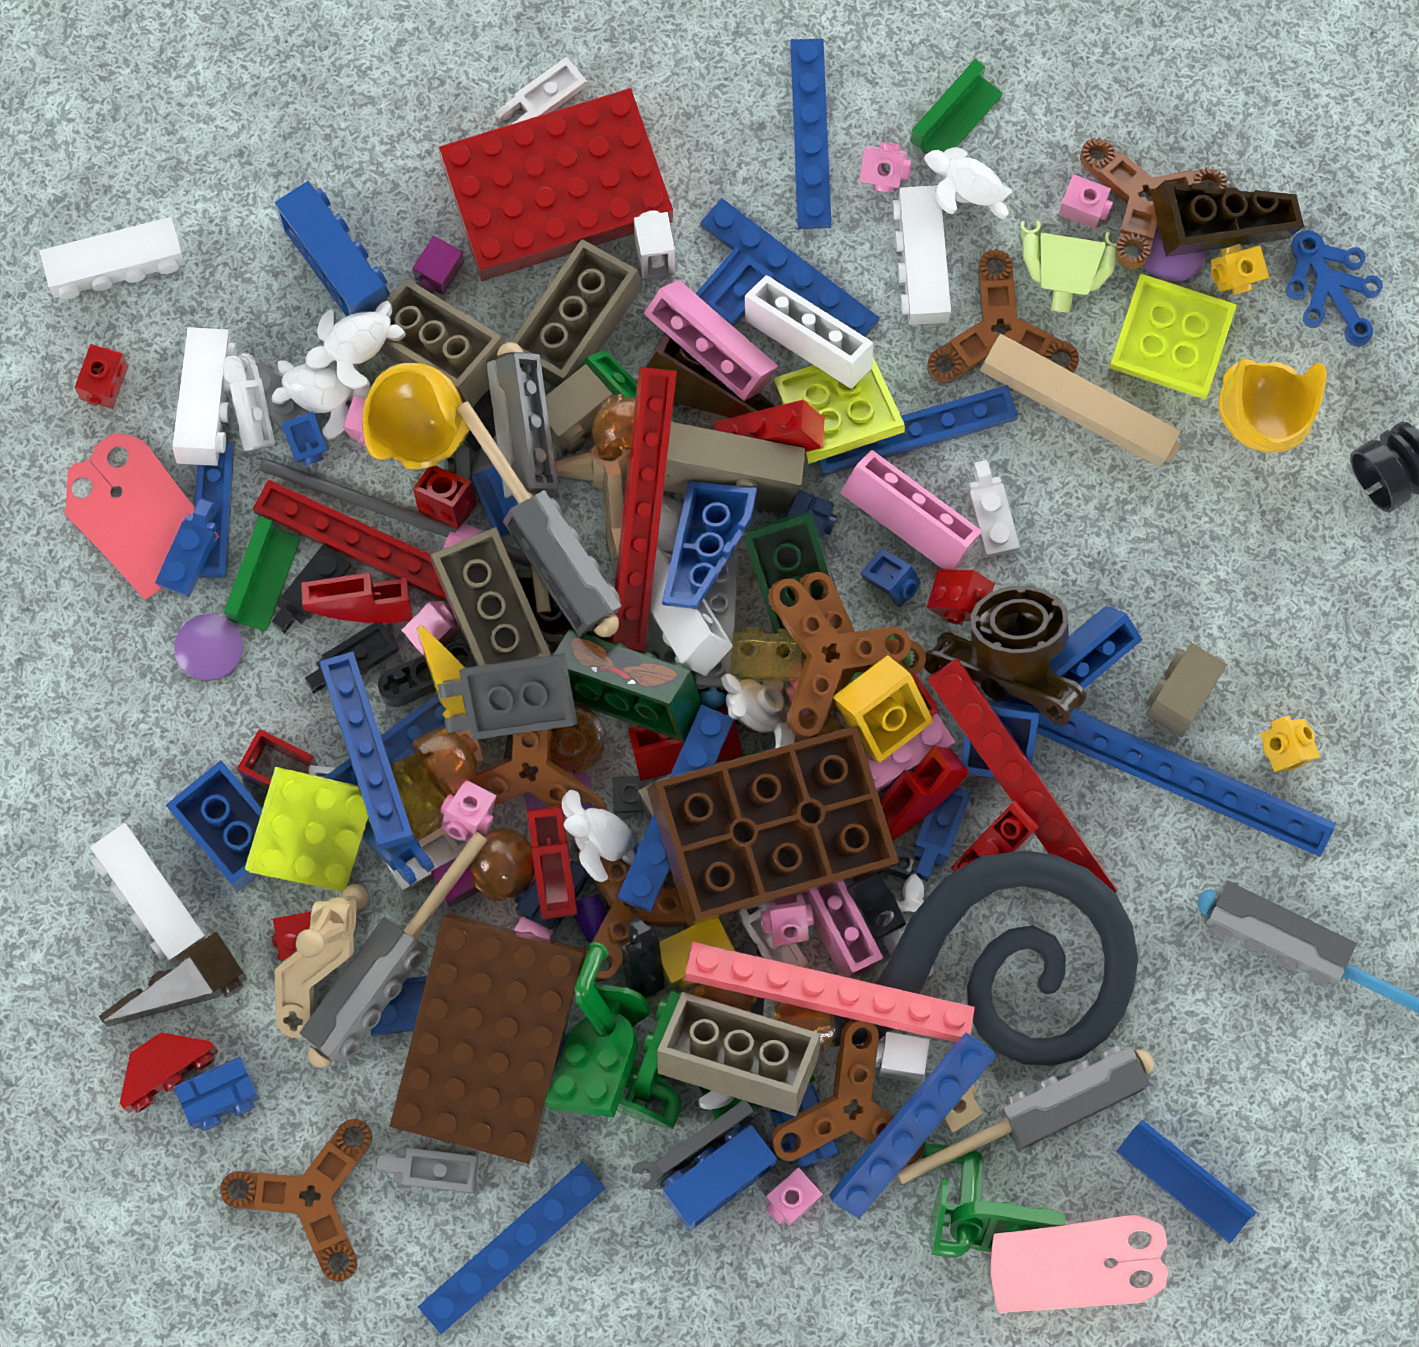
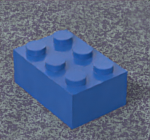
(220, 820)
(718, 1176)

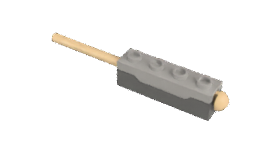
(523, 429)
(552, 546)
(376, 975)
(1053, 1106)

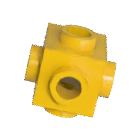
(1238, 268)
(1289, 744)

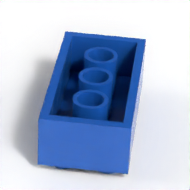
(330, 251)

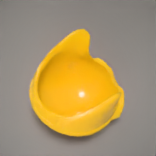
(1270, 404)
(413, 416)

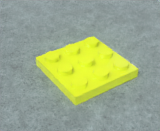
(1173, 336)
(851, 415)
(308, 830)

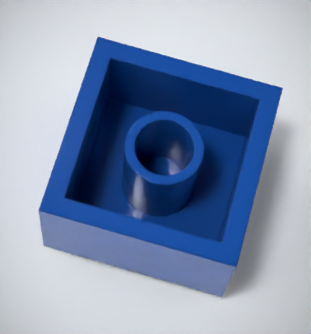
(1021, 723)

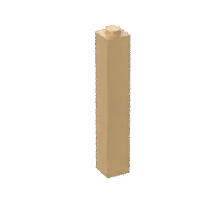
(1081, 401)

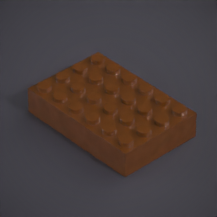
(772, 825)
(487, 1038)

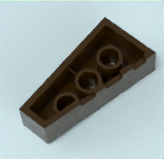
(1211, 218)

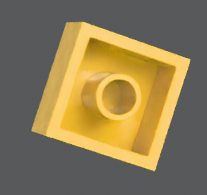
(884, 708)

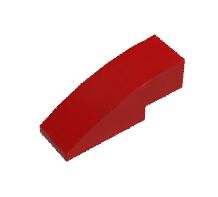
(359, 599)
(922, 790)
(551, 862)

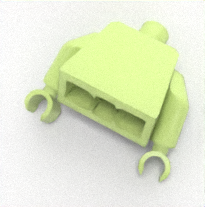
(1066, 264)

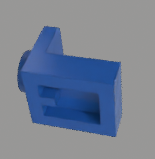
(305, 438)
(892, 576)

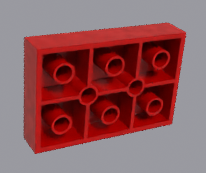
(554, 181)

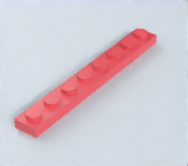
(828, 993)

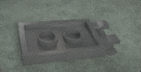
(512, 697)
(688, 1150)

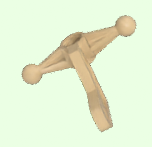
(609, 476)
(317, 954)

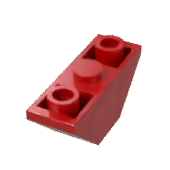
(1005, 835)
(160, 1066)

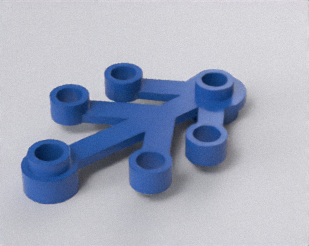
(1330, 282)

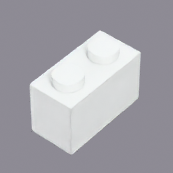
(654, 244)
(902, 1057)

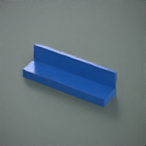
(1185, 1181)

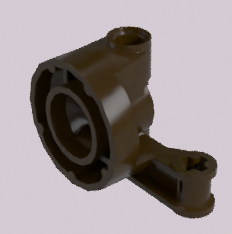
(1011, 650)

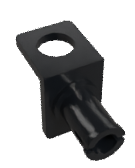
(873, 898)

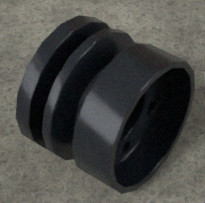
(1392, 464)

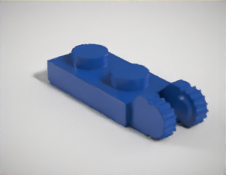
(399, 855)

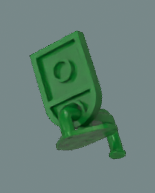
(600, 1046)
(647, 1083)
(974, 1220)

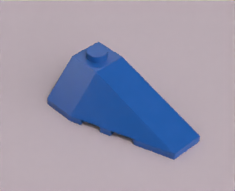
(706, 536)

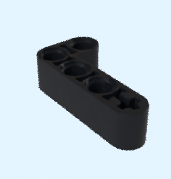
(413, 667)

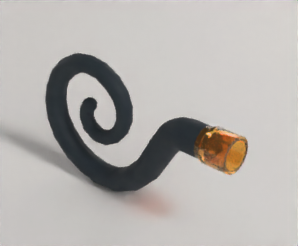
(945, 908)

